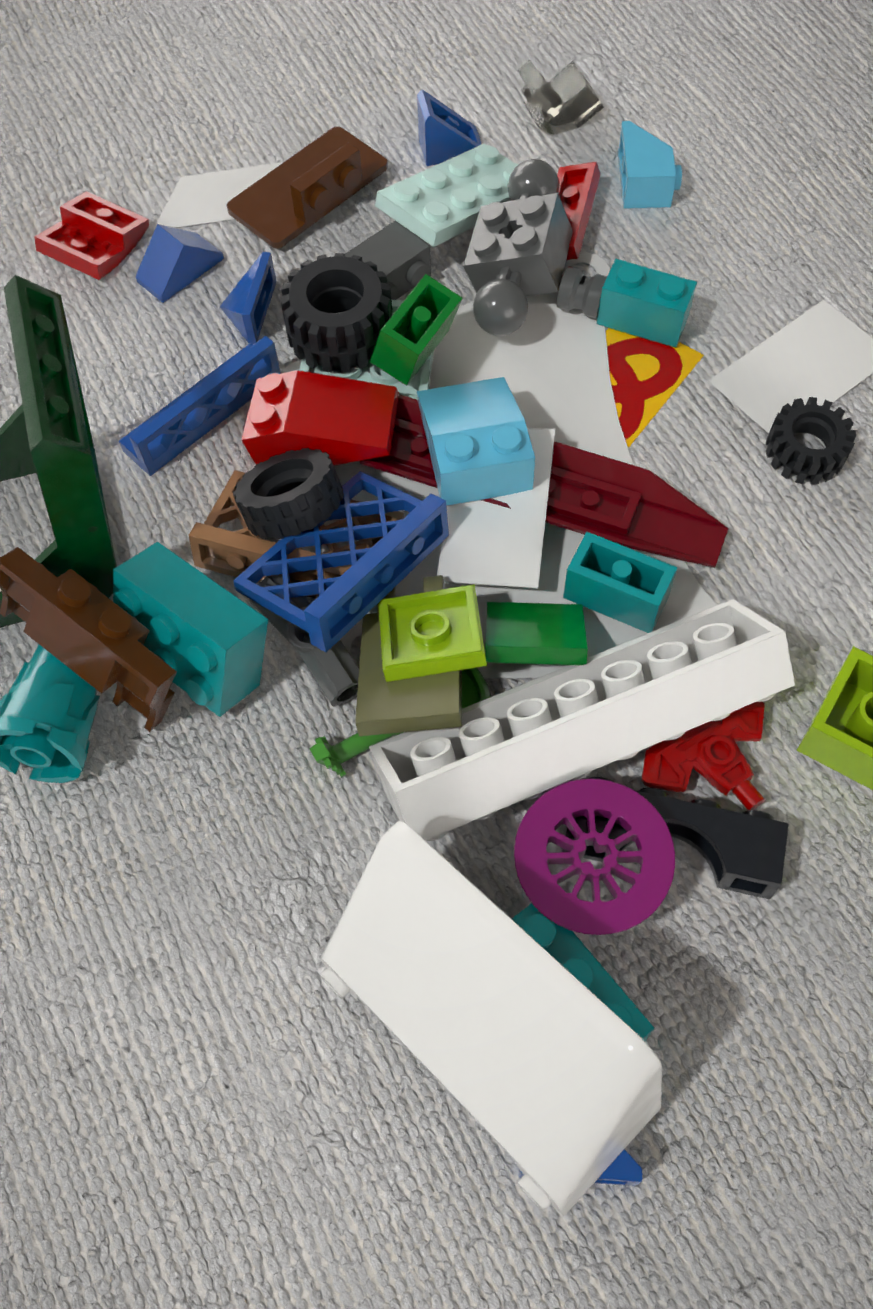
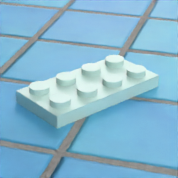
(448, 195)

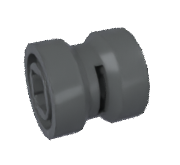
(580, 292)

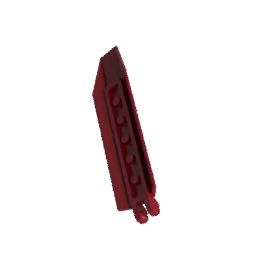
(585, 496)

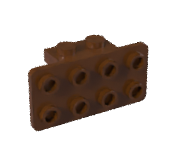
(306, 187)

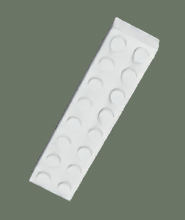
(583, 718)

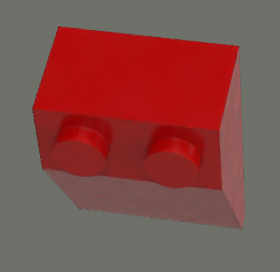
(320, 412)

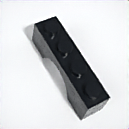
(741, 848)

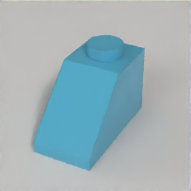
(646, 169)

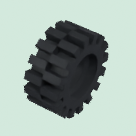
(819, 422)

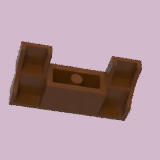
(87, 633)

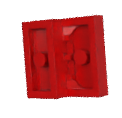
(92, 235)

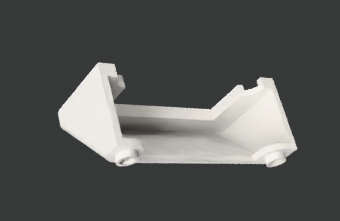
(493, 1019)

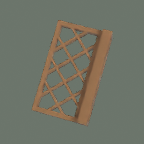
(235, 551)

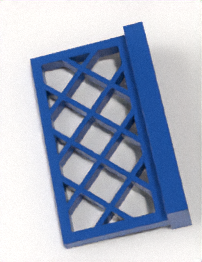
(373, 570)

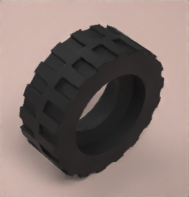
(288, 493)

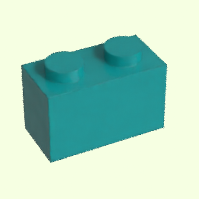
(646, 302)
(619, 582)

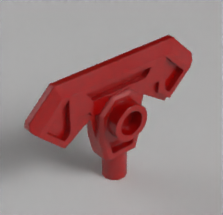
(712, 753)

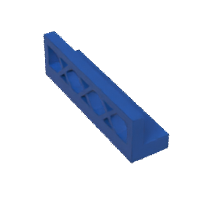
(200, 407)

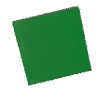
(535, 633)

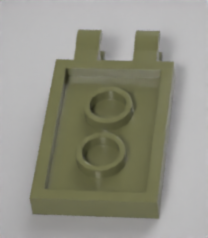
(407, 703)

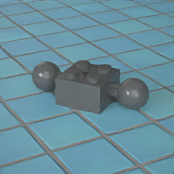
(518, 248)

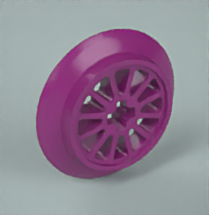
(621, 807)

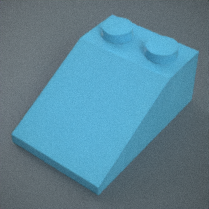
(477, 441)

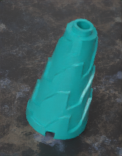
(47, 720)

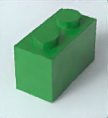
(415, 329)

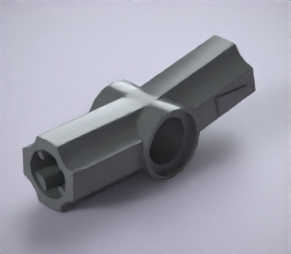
(333, 670)

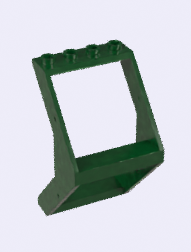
(55, 439)

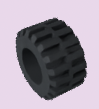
(313, 307)

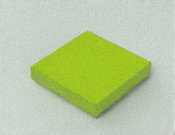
(431, 633)

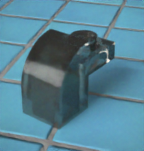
(562, 102)

